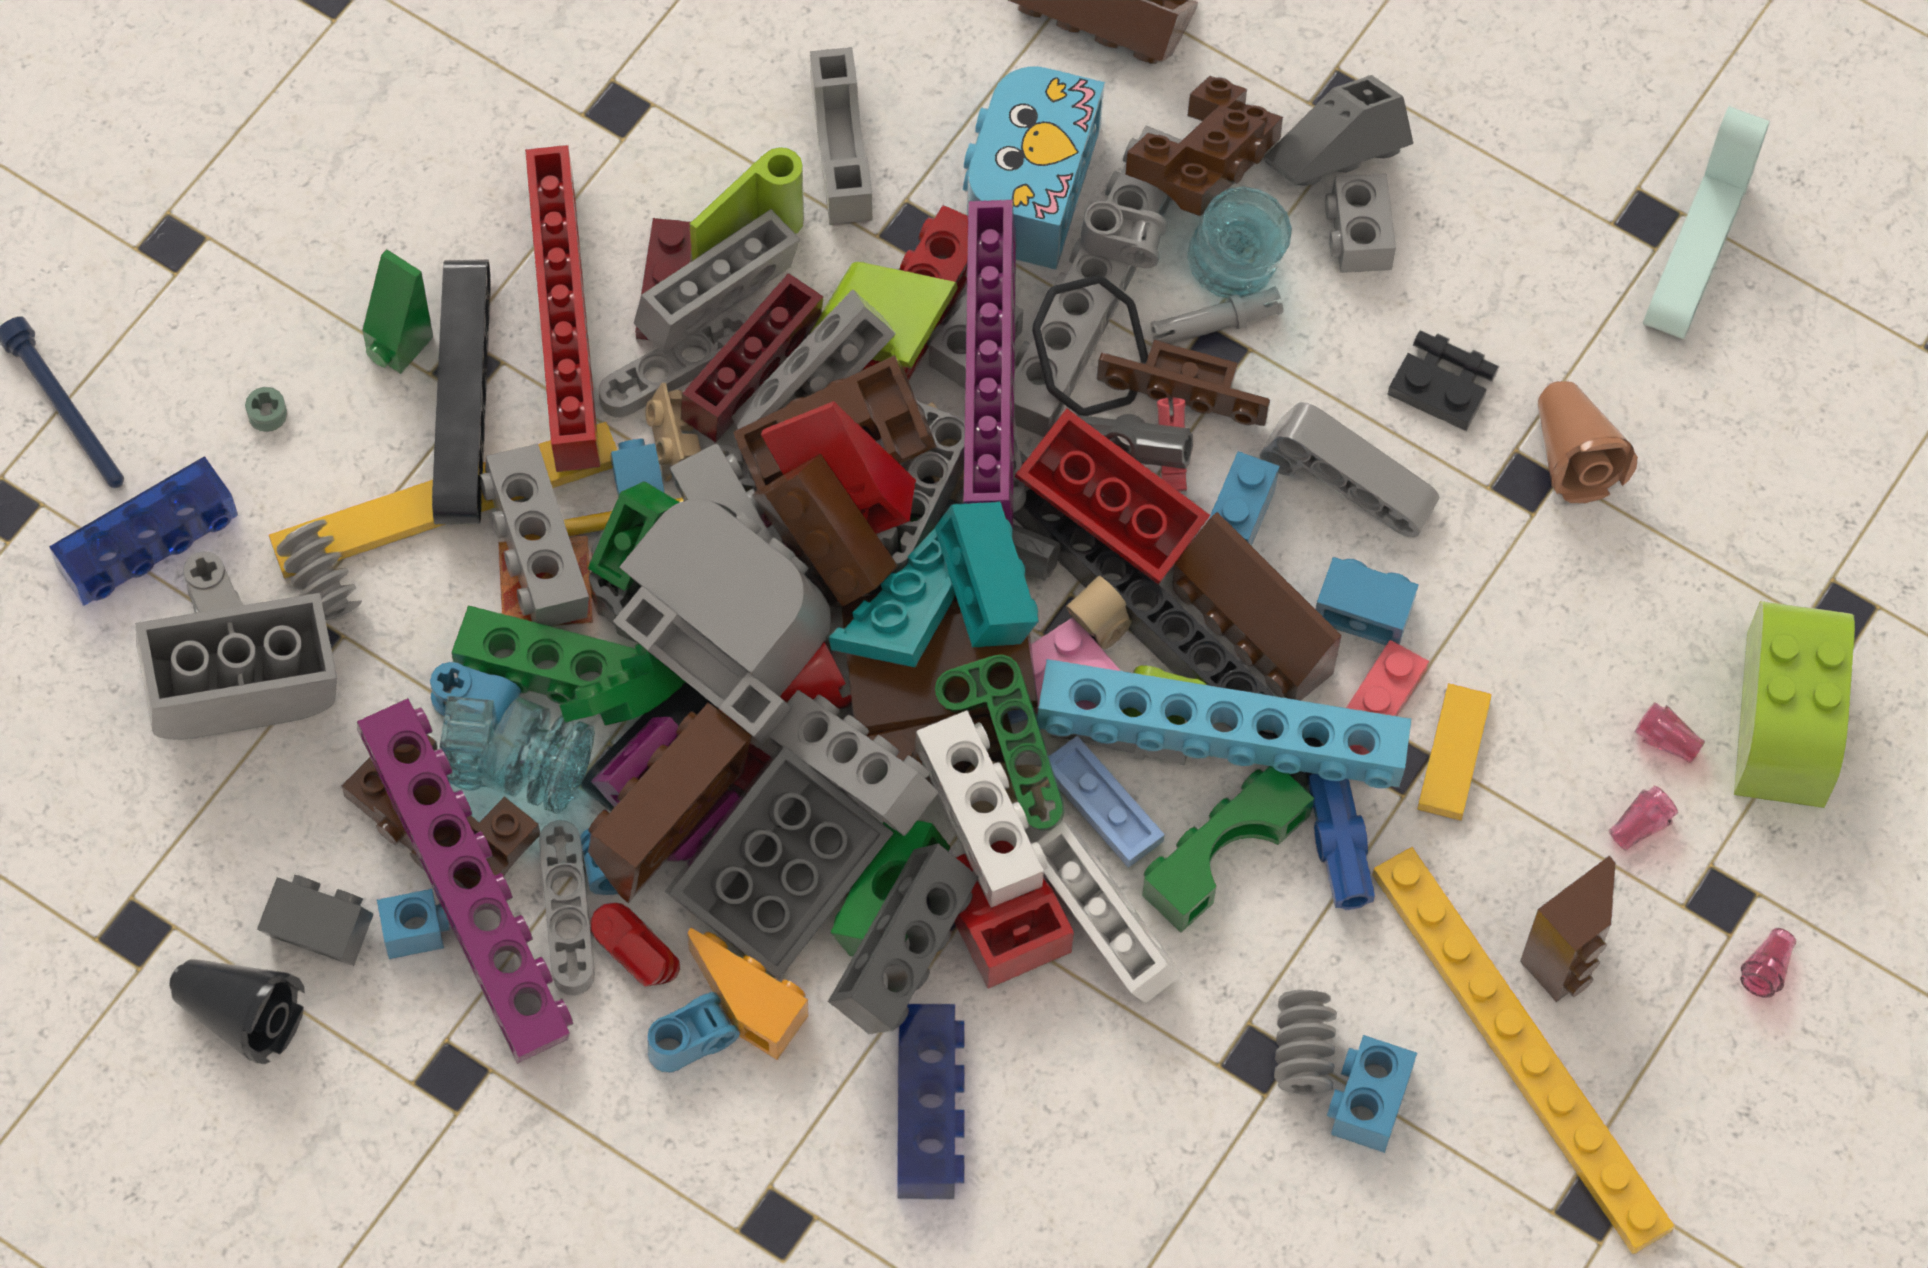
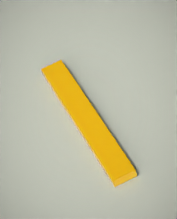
(411, 512)

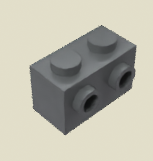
(316, 920)

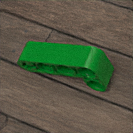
(1012, 745)

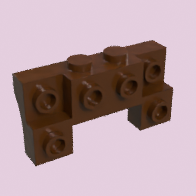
(1211, 155)
(874, 398)
(504, 827)

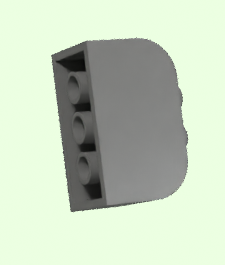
(734, 588)
(236, 667)

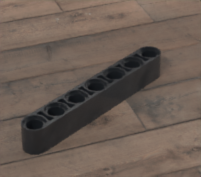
(461, 392)

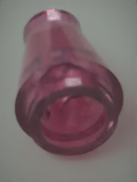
(1669, 733)
(1644, 817)
(1768, 965)

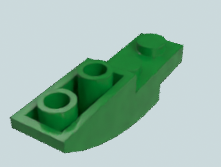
(631, 692)

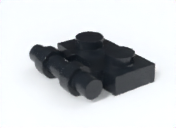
(1438, 390)

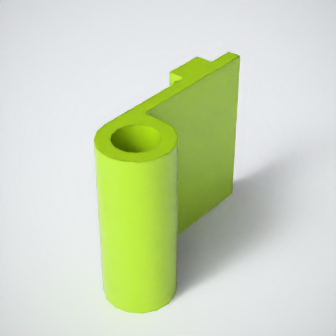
(768, 184)
(906, 301)

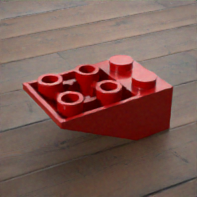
(862, 466)
(1014, 933)

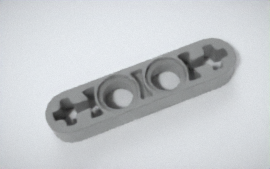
(679, 369)
(565, 907)

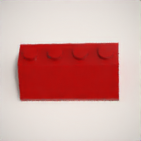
(1112, 496)

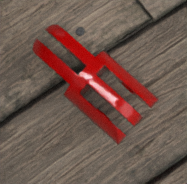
(634, 945)

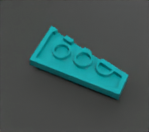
(905, 612)

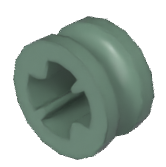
(254, 405)

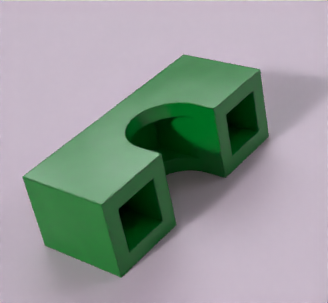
(876, 882)

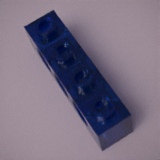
(153, 509)
(922, 1173)

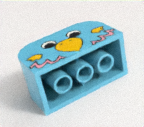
(1037, 154)

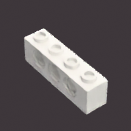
(999, 874)
(1106, 914)

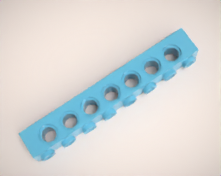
(1245, 712)

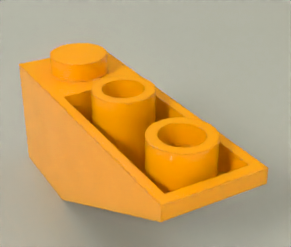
(760, 1006)

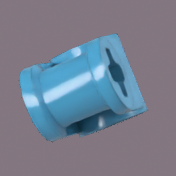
(471, 685)
(697, 1027)

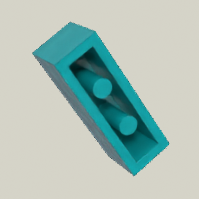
(986, 574)

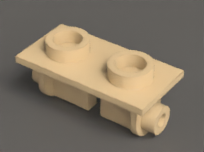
(664, 416)

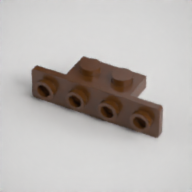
(1189, 375)

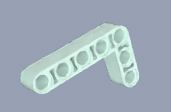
(1707, 222)

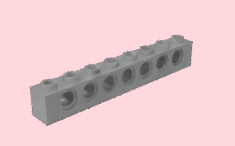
(1033, 405)

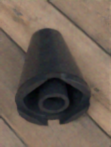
(241, 1004)

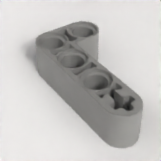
(1350, 466)
(929, 499)

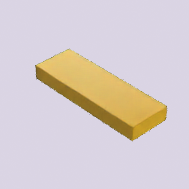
(1454, 752)

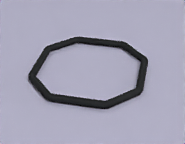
(1042, 354)

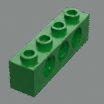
(575, 654)

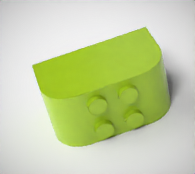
(1794, 704)

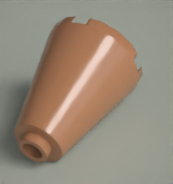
(1582, 445)

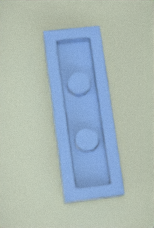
(1104, 802)

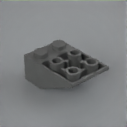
(1342, 131)

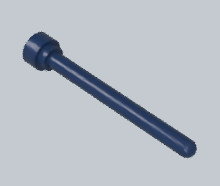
(18, 339)

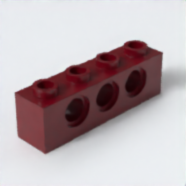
(750, 357)

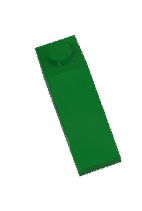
(397, 314)

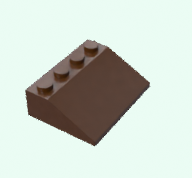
(904, 696)

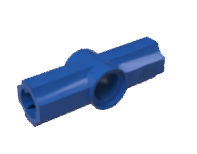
(1341, 842)

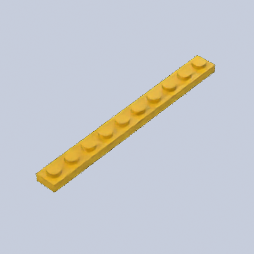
(1523, 1051)

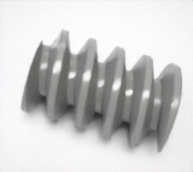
(315, 569)
(1302, 1042)

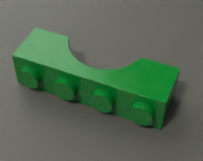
(1265, 809)

